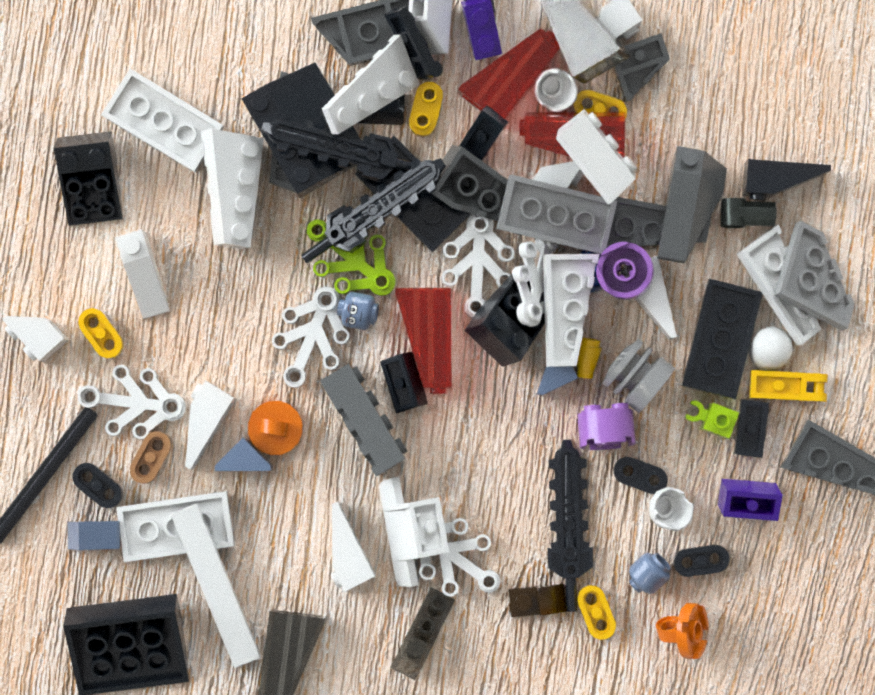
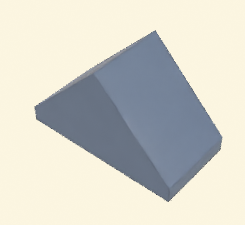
(554, 378)
(243, 458)
(93, 535)

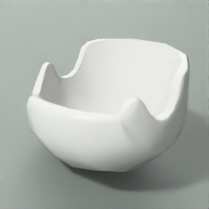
(555, 89)
(770, 349)
(670, 509)

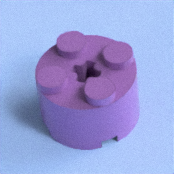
(610, 265)
(606, 427)

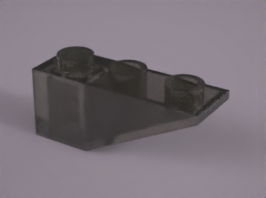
(422, 633)

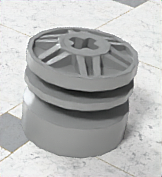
(638, 375)

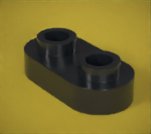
(641, 473)
(98, 485)
(700, 560)

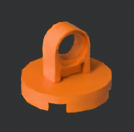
(275, 427)
(686, 630)

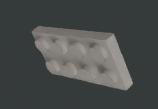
(556, 214)

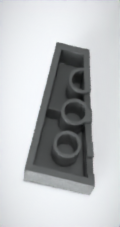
(363, 419)

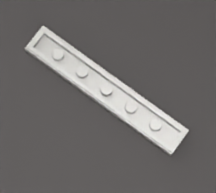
(215, 585)

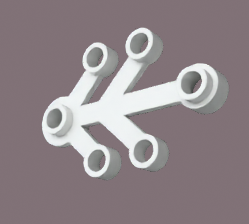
(477, 258)
(530, 310)
(312, 332)
(137, 402)
(461, 561)

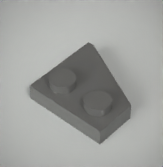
(645, 61)

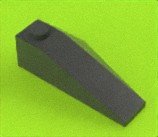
(470, 184)
(692, 195)

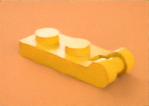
(787, 385)

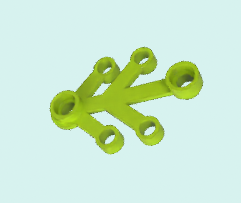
(355, 262)

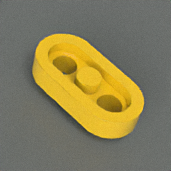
(600, 101)
(426, 108)
(101, 334)
(597, 611)

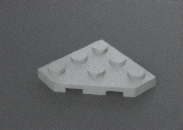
(814, 279)

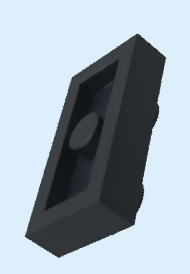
(484, 133)
(751, 428)

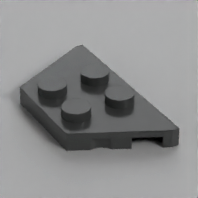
(358, 30)

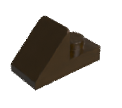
(537, 600)

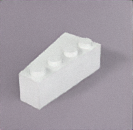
(233, 180)

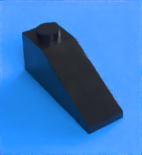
(771, 178)

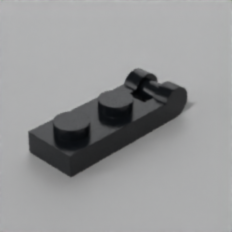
(403, 23)

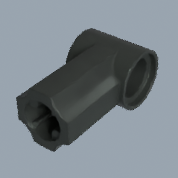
(742, 213)

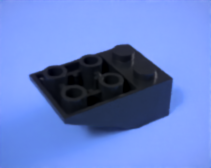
(89, 178)
(498, 327)

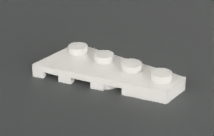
(374, 87)
(764, 264)
(566, 297)

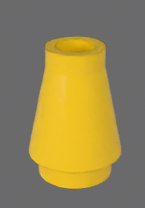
(588, 357)

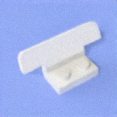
(412, 530)

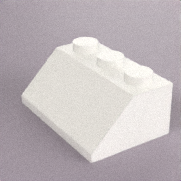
(596, 155)

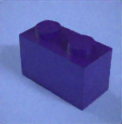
(481, 28)
(749, 499)

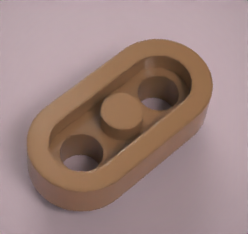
(150, 457)

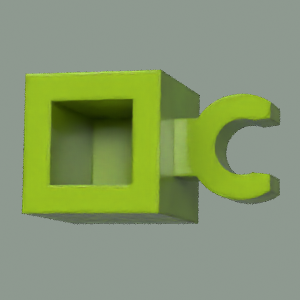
(715, 420)

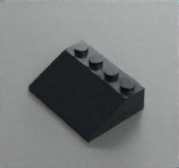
(303, 97)
(127, 644)

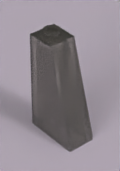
(583, 39)
(288, 650)

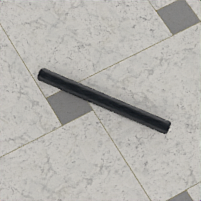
(46, 471)

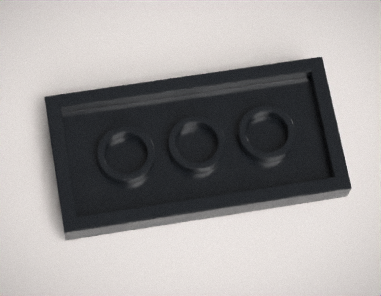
(430, 217)
(722, 339)

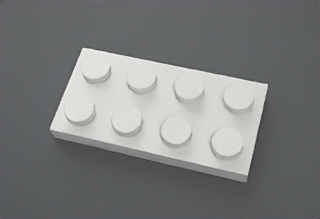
(160, 119)
(150, 531)

